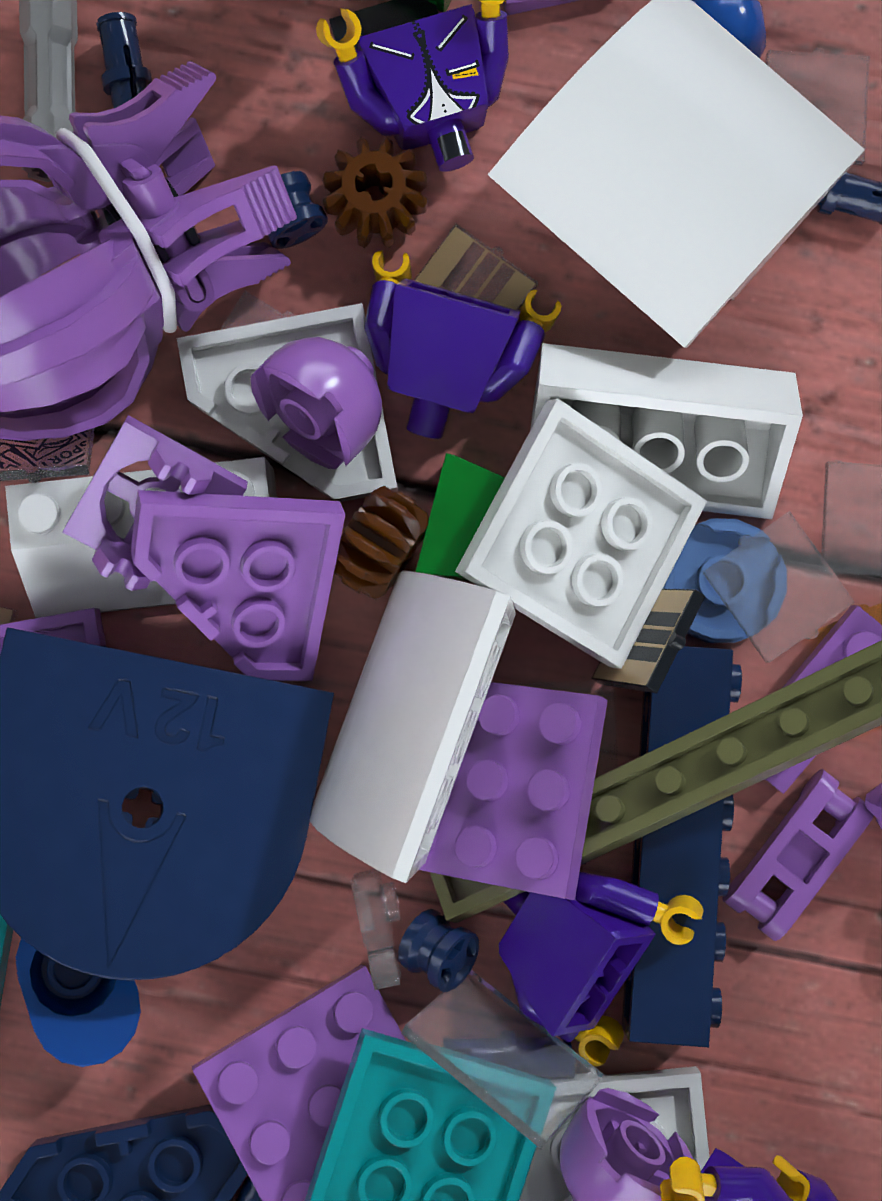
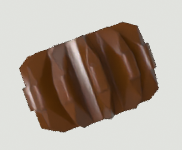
(395, 180)
(380, 541)

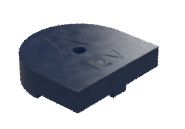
(218, 752)

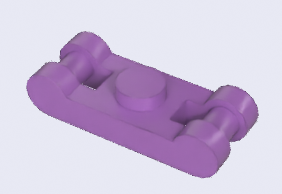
(799, 855)

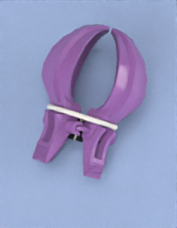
(92, 327)

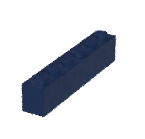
(671, 986)

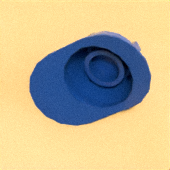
(74, 1013)

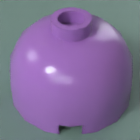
(322, 396)
(615, 1151)

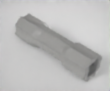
(49, 65)

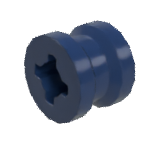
(310, 216)
(438, 950)

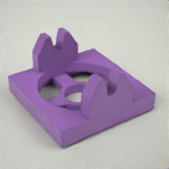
(173, 467)

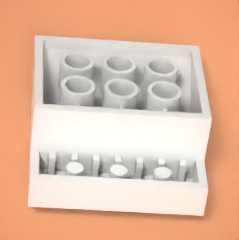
(676, 164)
(411, 720)

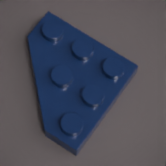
(141, 1159)

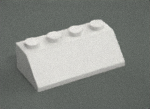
(701, 422)
(61, 570)

